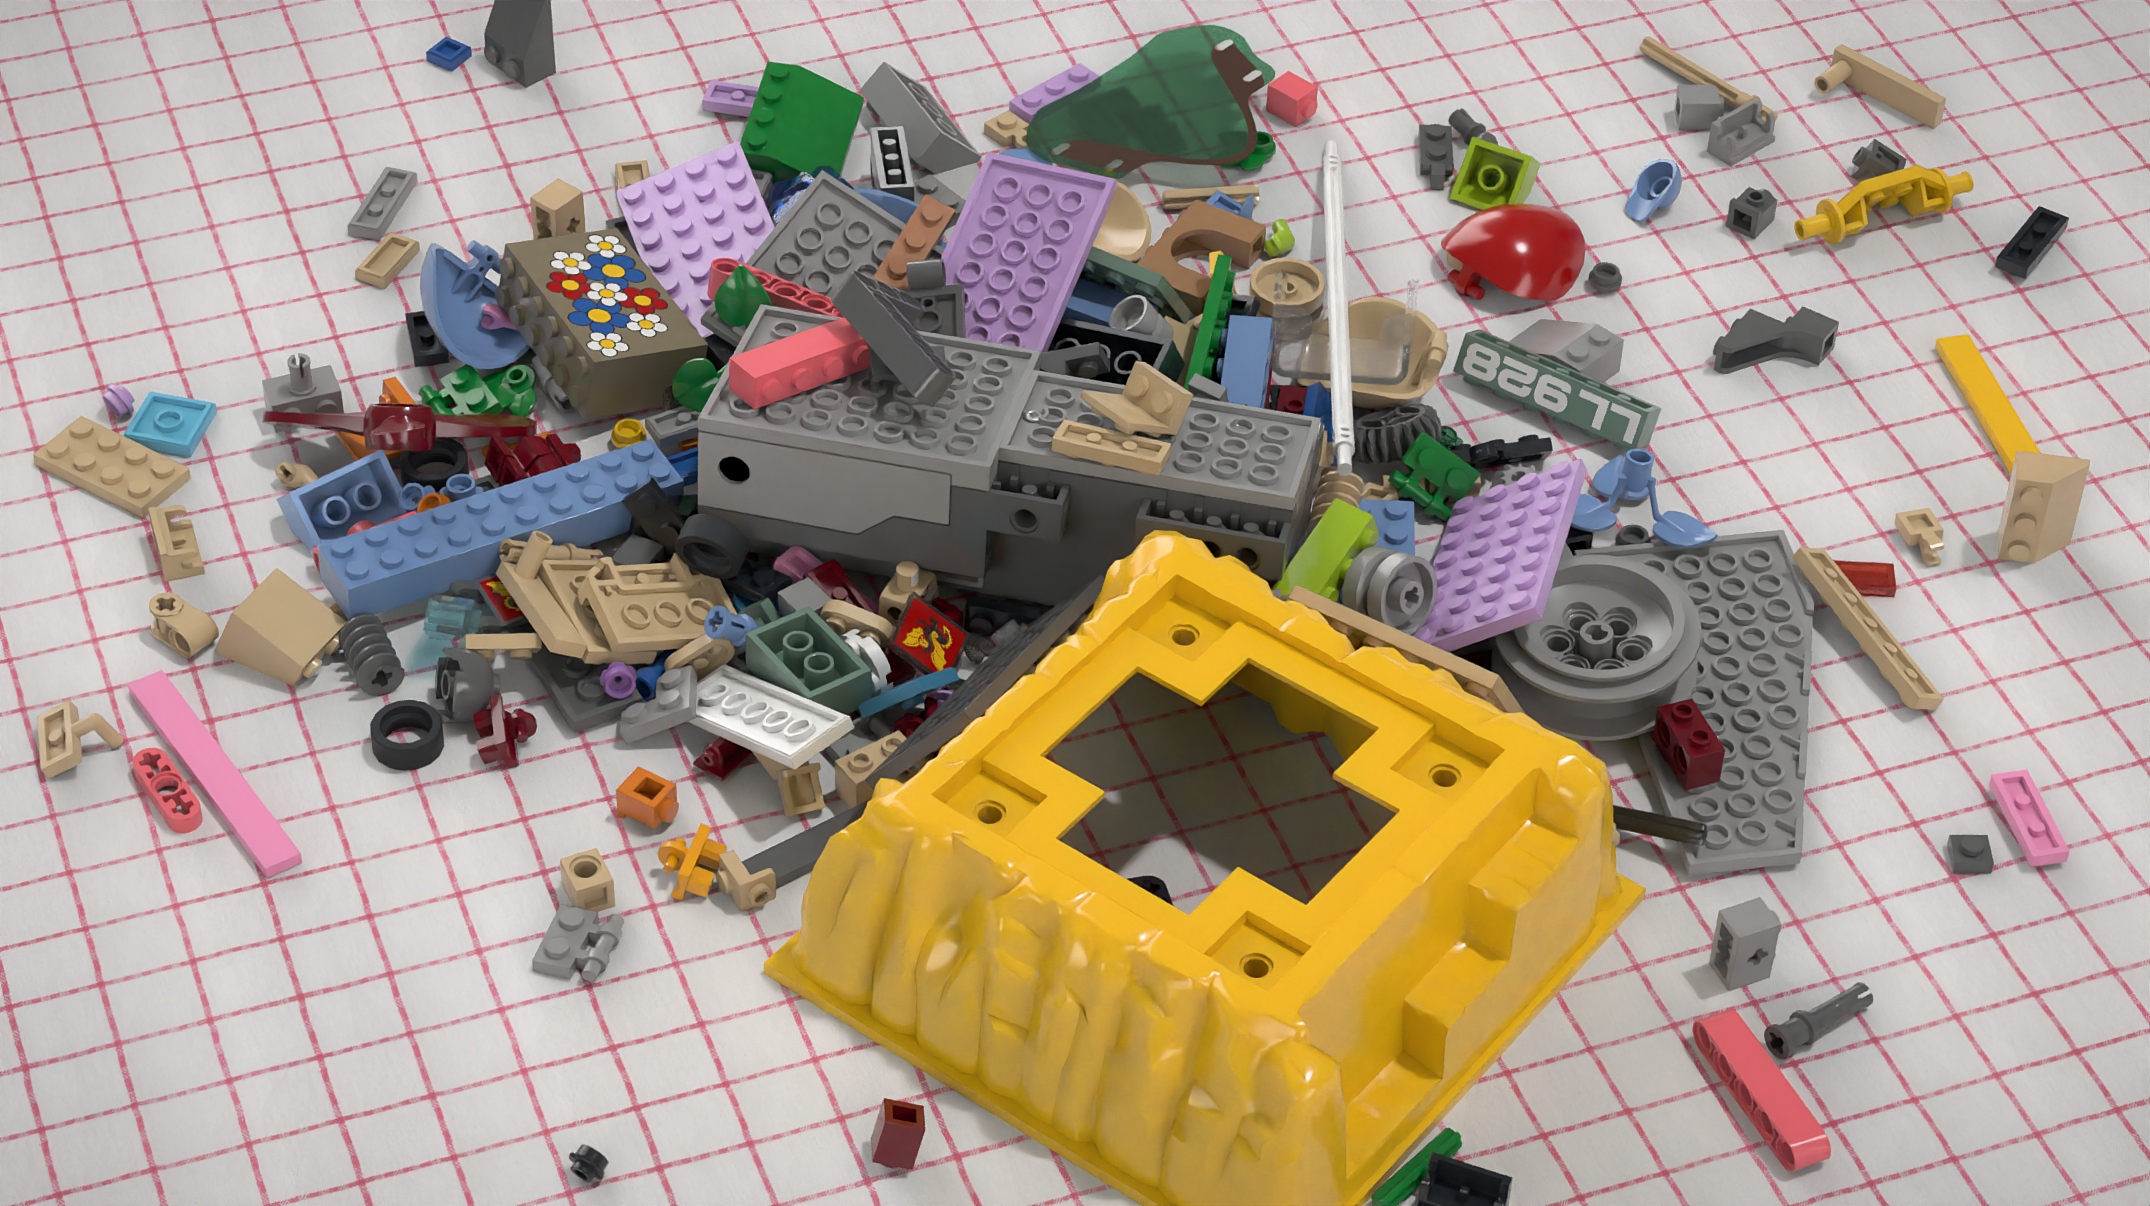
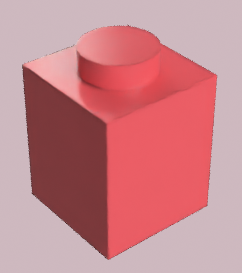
(1292, 98)

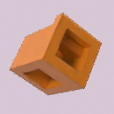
(647, 798)

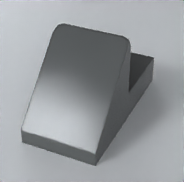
(1077, 361)

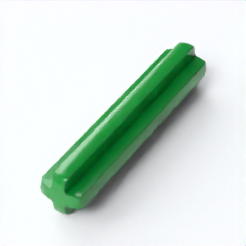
(1411, 1174)

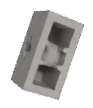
(1744, 943)

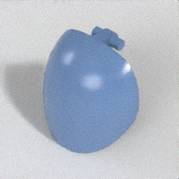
(453, 305)

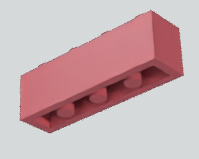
(798, 363)

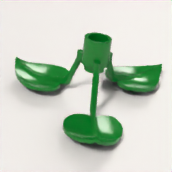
(736, 304)

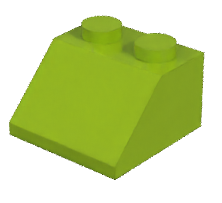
(1494, 176)

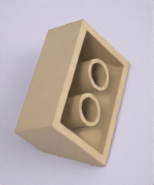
(2040, 505)

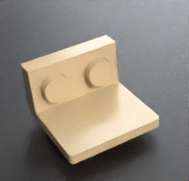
(1147, 403)

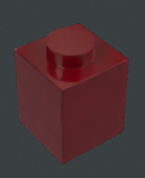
(898, 1134)

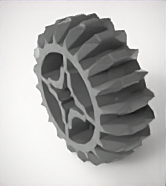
(1391, 432)

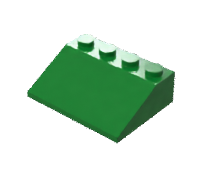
(799, 122)

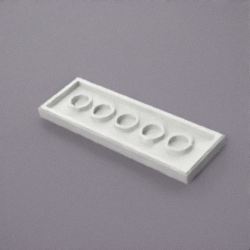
(766, 717)

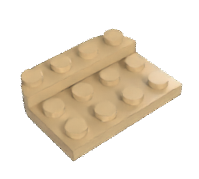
(651, 603)

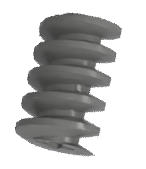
(371, 655)

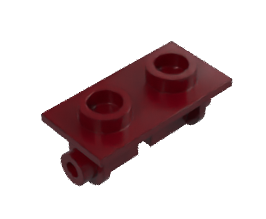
(722, 758)

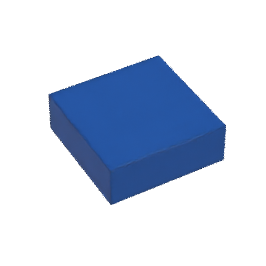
(448, 54)

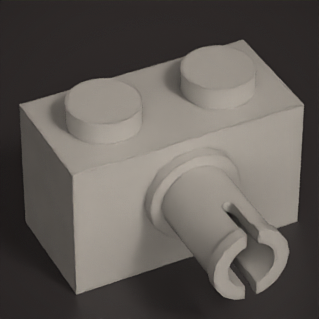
(303, 390)

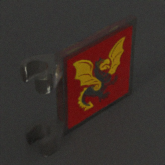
(933, 640)

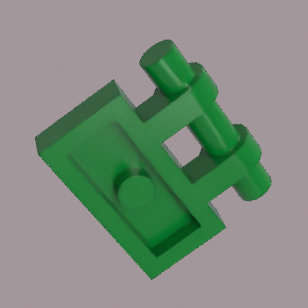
(463, 389)
(1440, 467)

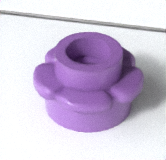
(623, 687)

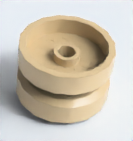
(1304, 287)

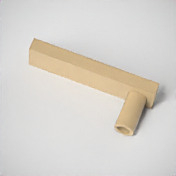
(1882, 85)
(537, 601)

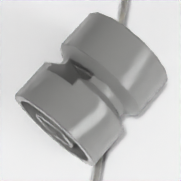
(1140, 316)

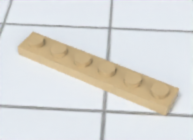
(1868, 629)

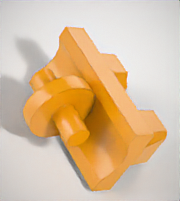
(677, 856)

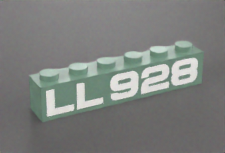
(1556, 390)

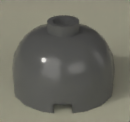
(464, 683)

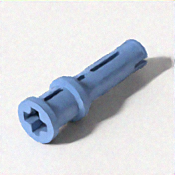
(730, 626)

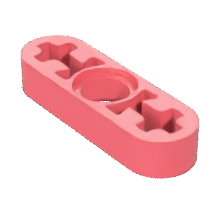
(167, 803)

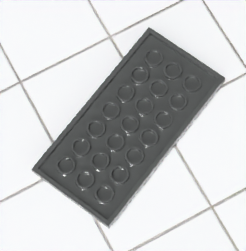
(988, 684)

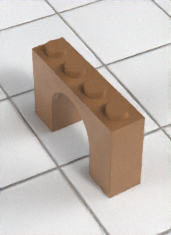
(1198, 233)

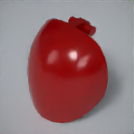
(1518, 249)

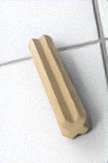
(1185, 197)

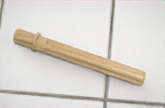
(1698, 75)

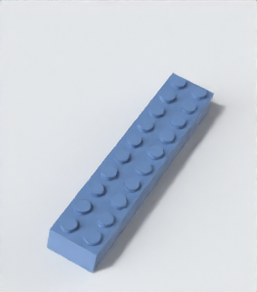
(463, 538)

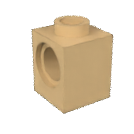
(587, 881)

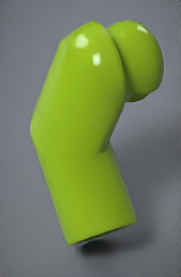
(1282, 239)

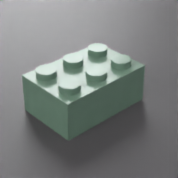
(809, 660)

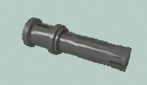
(1805, 1026)

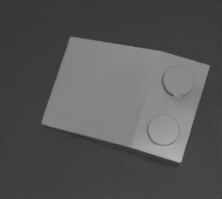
(1576, 345)

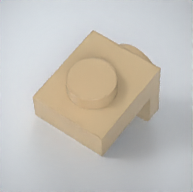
(800, 789)
(745, 889)

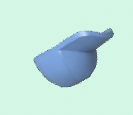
(1654, 188)

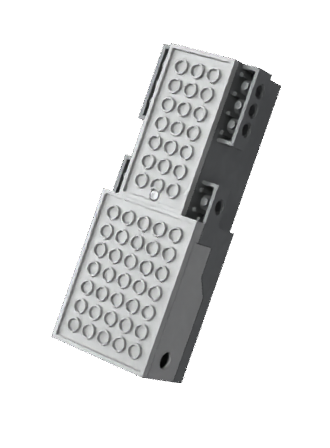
(976, 480)

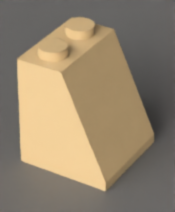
(281, 630)

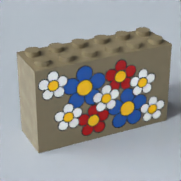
(597, 320)

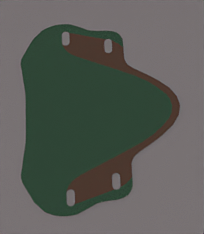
(1161, 104)

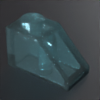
(451, 617)

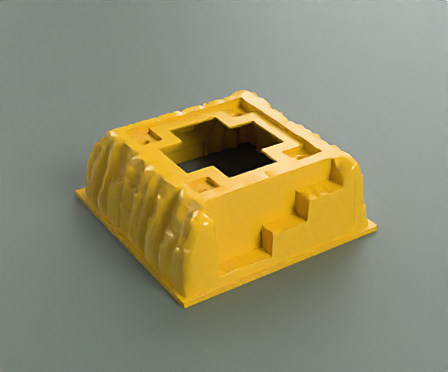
(1260, 1035)

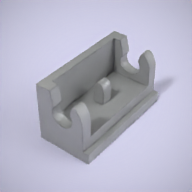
(1741, 133)

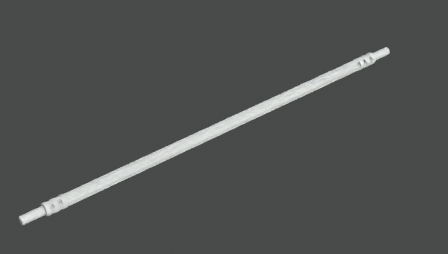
(1338, 310)

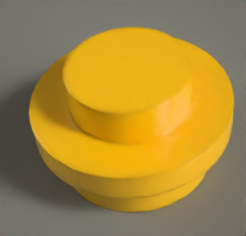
(628, 433)

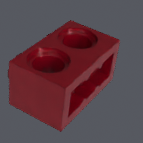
(1688, 744)

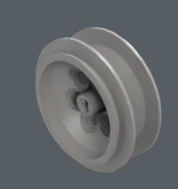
(1605, 651)

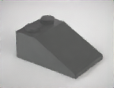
(521, 40)

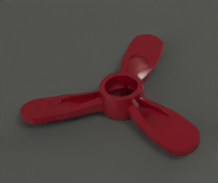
(406, 425)

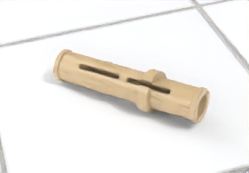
(563, 552)

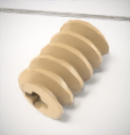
(1332, 486)

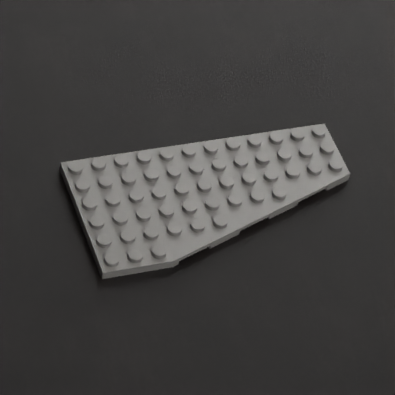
(1749, 691)

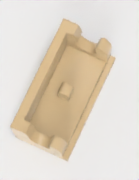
(175, 543)

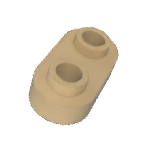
(844, 617)
(702, 654)

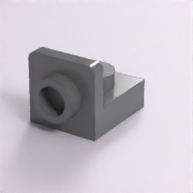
(1877, 159)

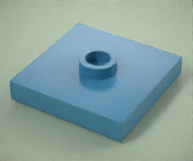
(908, 694)

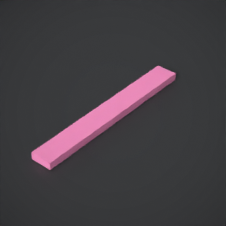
(215, 774)

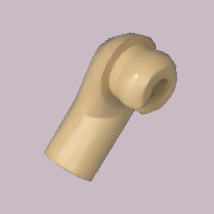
(295, 475)

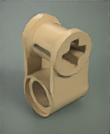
(181, 624)

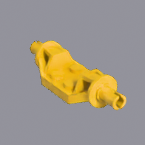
(1915, 187)

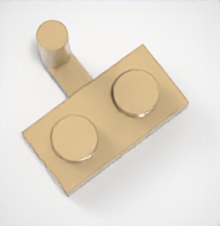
(60, 737)

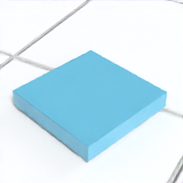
(171, 423)

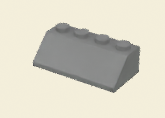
(929, 131)

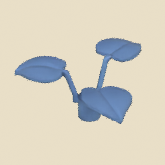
(1632, 480)

